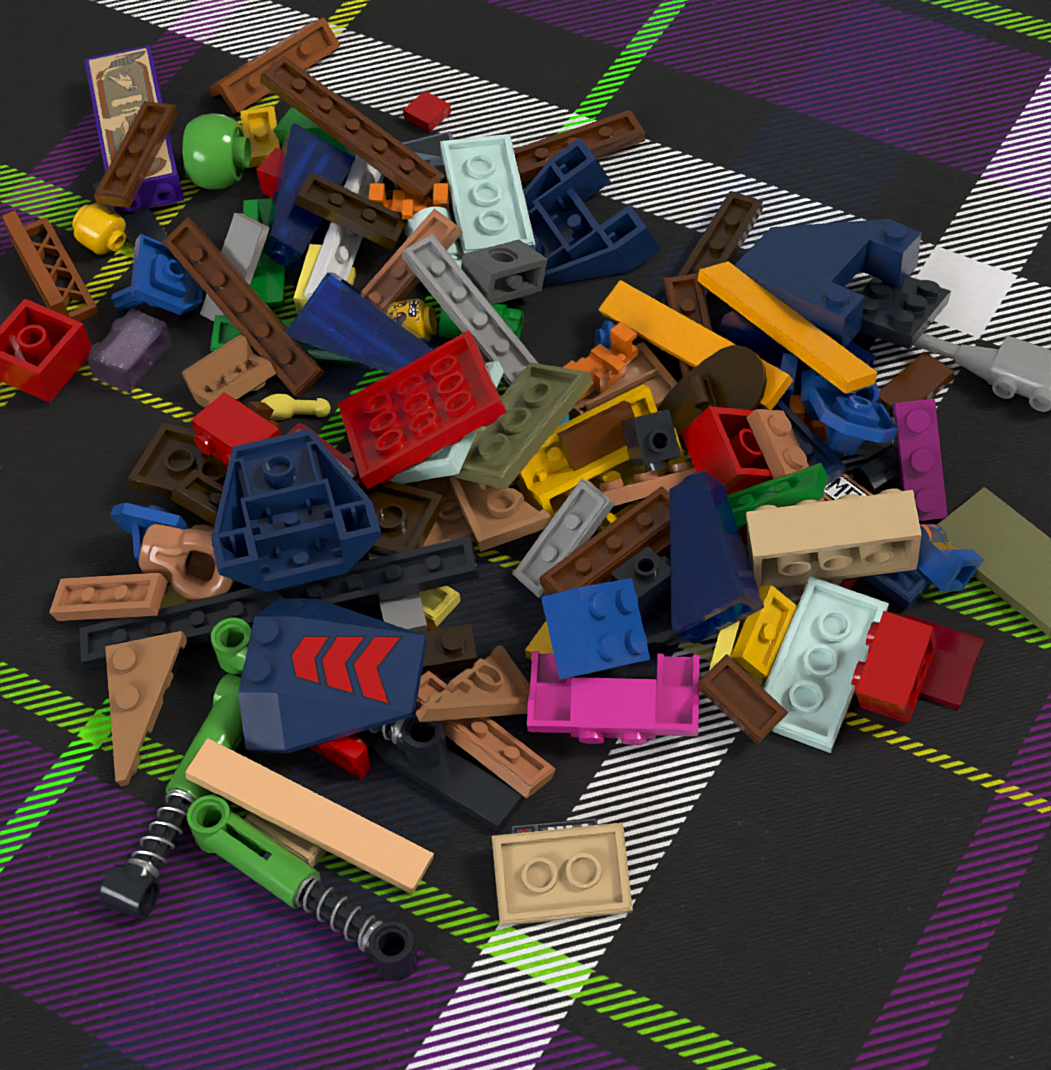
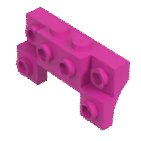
(615, 706)

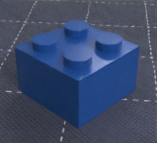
(595, 628)

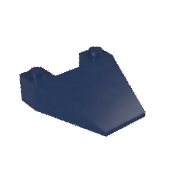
(567, 230)
(816, 261)

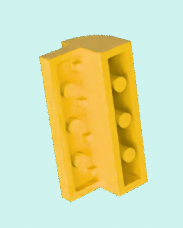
(547, 476)

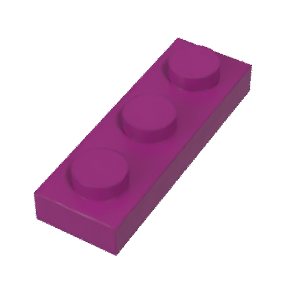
(921, 456)

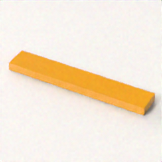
(787, 327)
(679, 334)

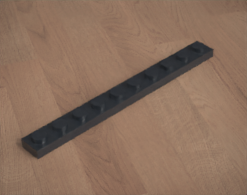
(362, 585)

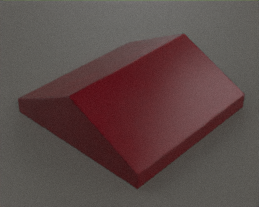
(951, 665)

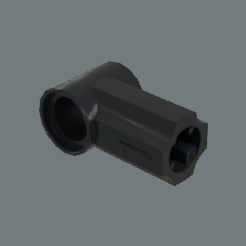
(879, 470)

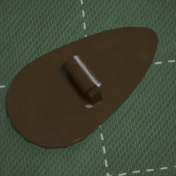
(725, 379)

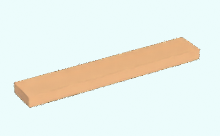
(309, 816)

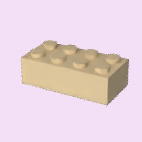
(834, 538)

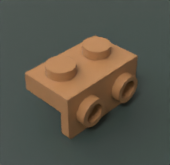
(228, 370)

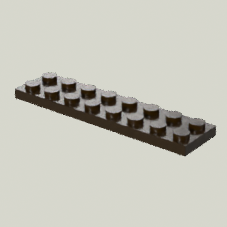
(401, 510)

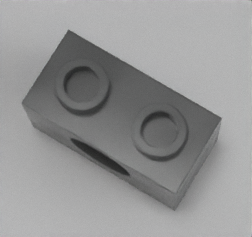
(505, 271)

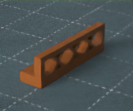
(302, 47)
(45, 275)

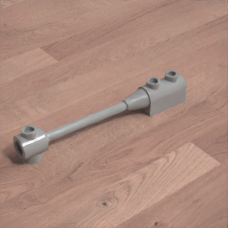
(1012, 369)

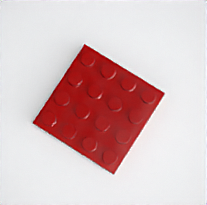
(420, 409)

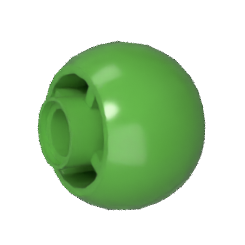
(215, 151)

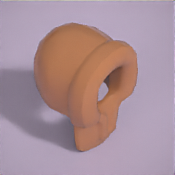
(167, 551)

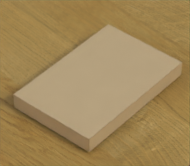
(561, 874)

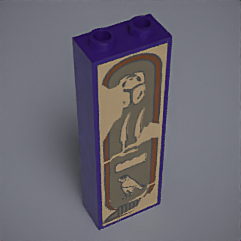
(118, 88)

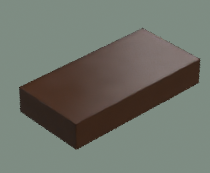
(916, 382)
(595, 436)
(742, 699)

